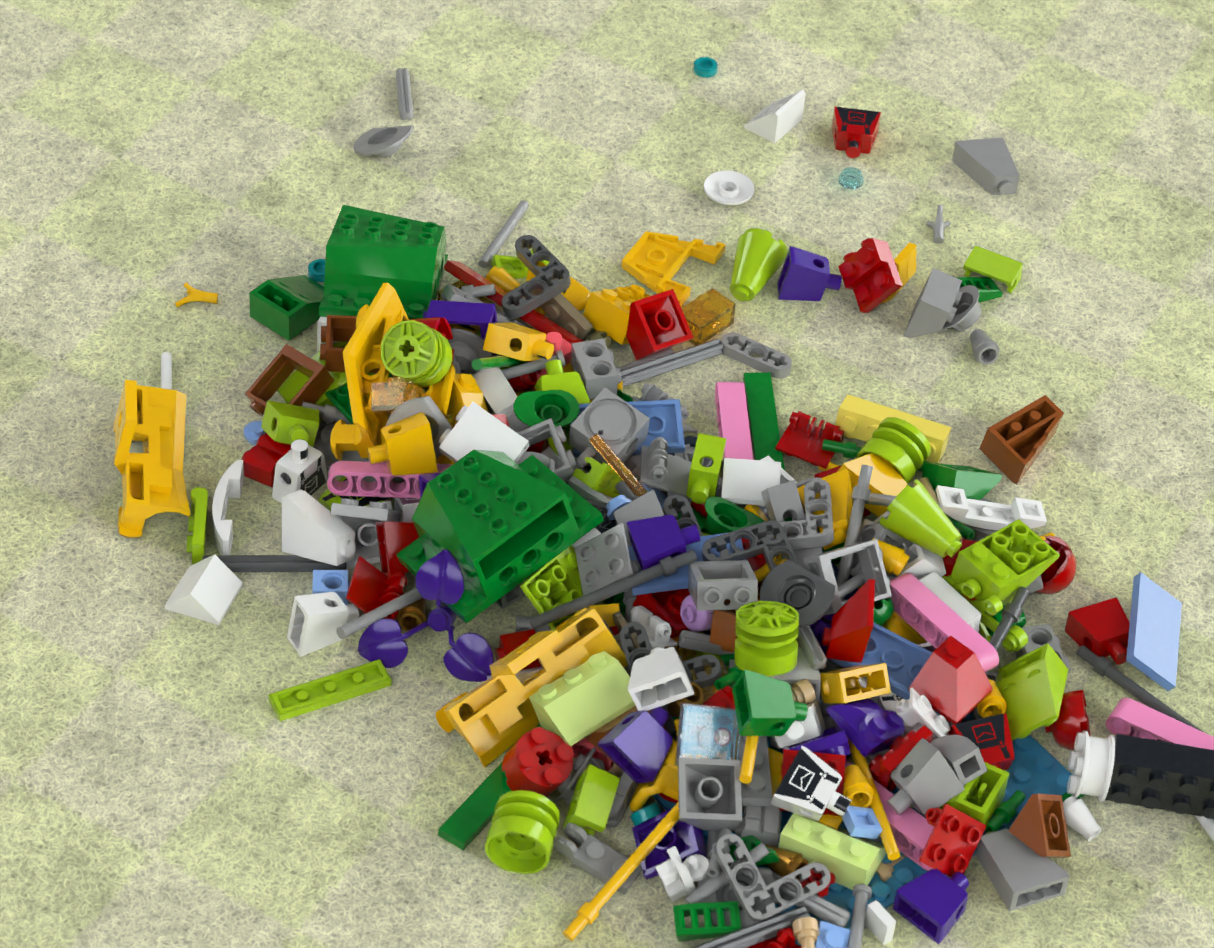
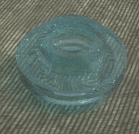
(851, 178)

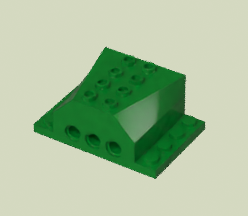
(381, 249)
(497, 524)

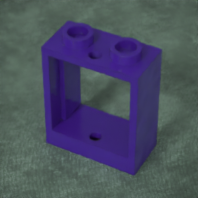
(464, 313)

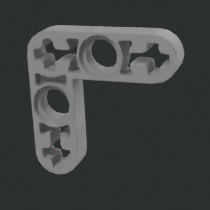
(807, 529)
(758, 888)

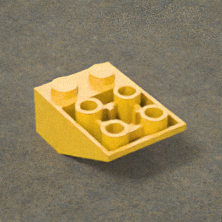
(610, 310)

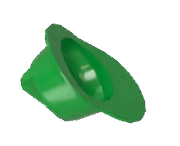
(539, 406)
(727, 517)

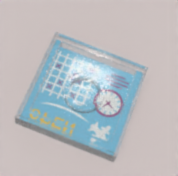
(707, 733)

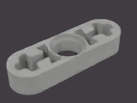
(740, 347)

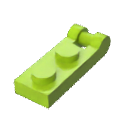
(197, 524)

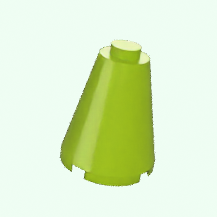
(755, 262)
(922, 521)

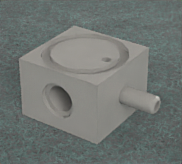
(616, 423)

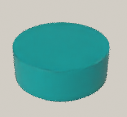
(705, 67)
(316, 270)
(645, 813)

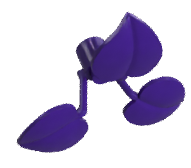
(439, 581)

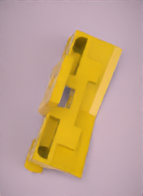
(360, 357)
(153, 478)
(500, 708)

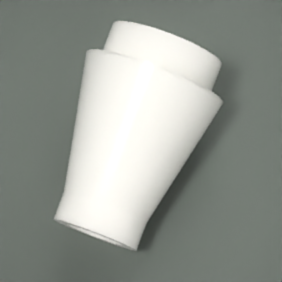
(1079, 818)

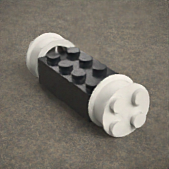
(1143, 773)

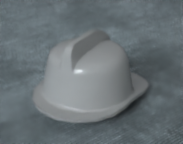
(967, 310)

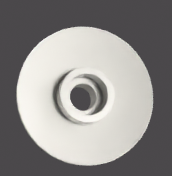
(729, 187)

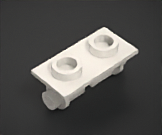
(656, 628)
(920, 710)

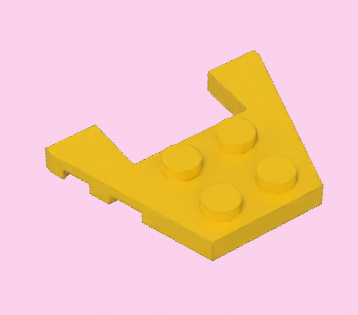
(660, 256)

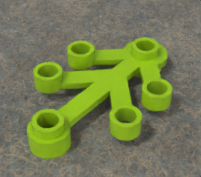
(1015, 638)

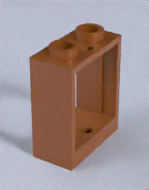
(337, 329)
(279, 370)

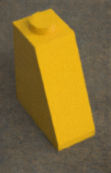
(883, 479)
(841, 504)

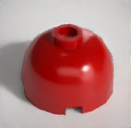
(1062, 571)
(1071, 719)

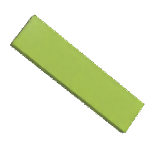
(329, 690)

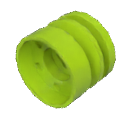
(430, 357)
(900, 445)
(766, 637)
(522, 832)

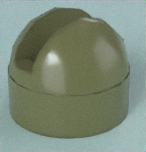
(601, 335)

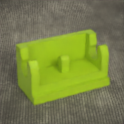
(994, 266)
(600, 478)
(592, 799)

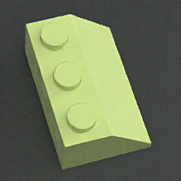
(584, 698)
(847, 857)

